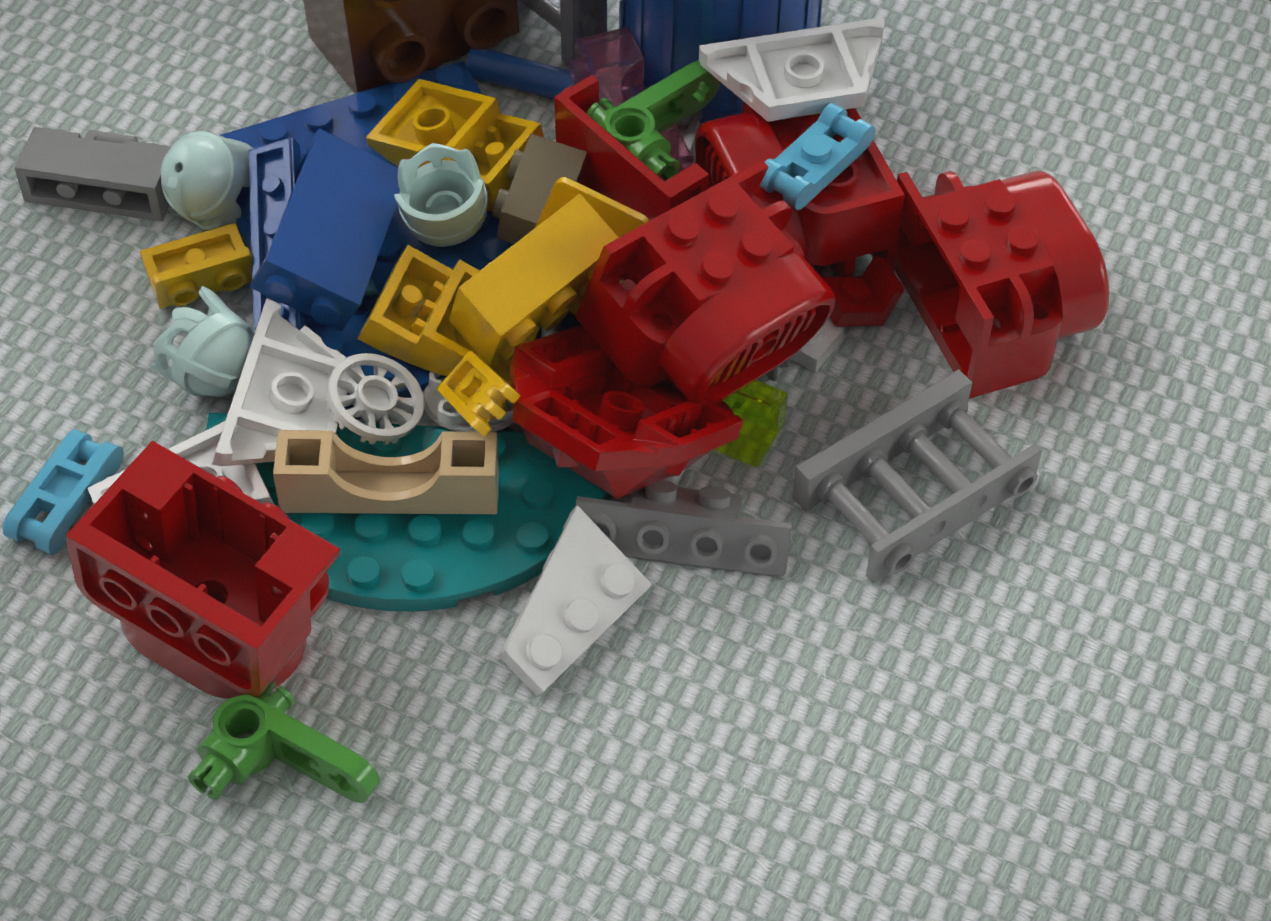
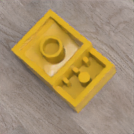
(457, 120)
(415, 313)

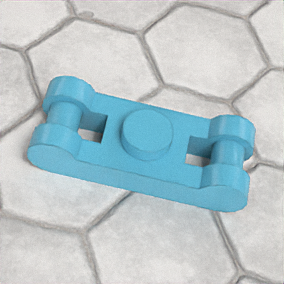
(816, 157)
(61, 491)

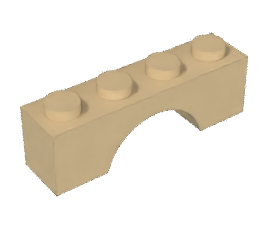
(325, 475)

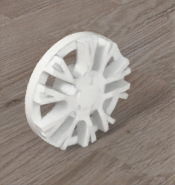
(374, 398)

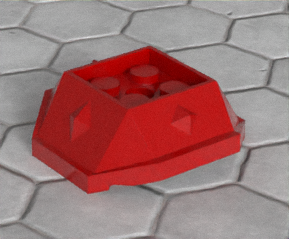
(602, 423)

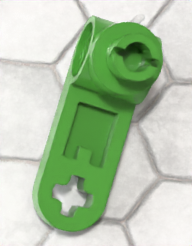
(654, 110)
(278, 737)

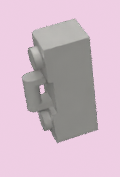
(93, 173)

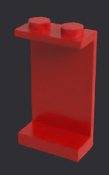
(611, 166)

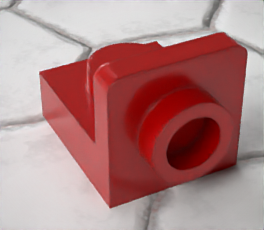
(866, 298)

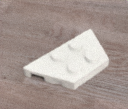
(799, 69)
(277, 390)

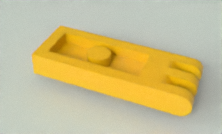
(477, 392)

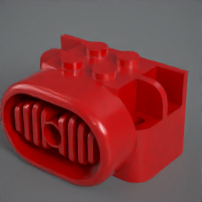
(846, 220)
(1000, 273)
(707, 293)
(201, 574)

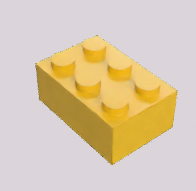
(531, 282)

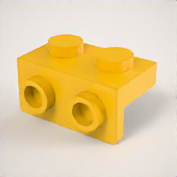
(204, 259)

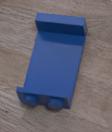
(330, 231)

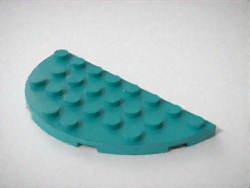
(445, 558)

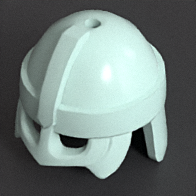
(205, 177)
(442, 199)
(212, 352)

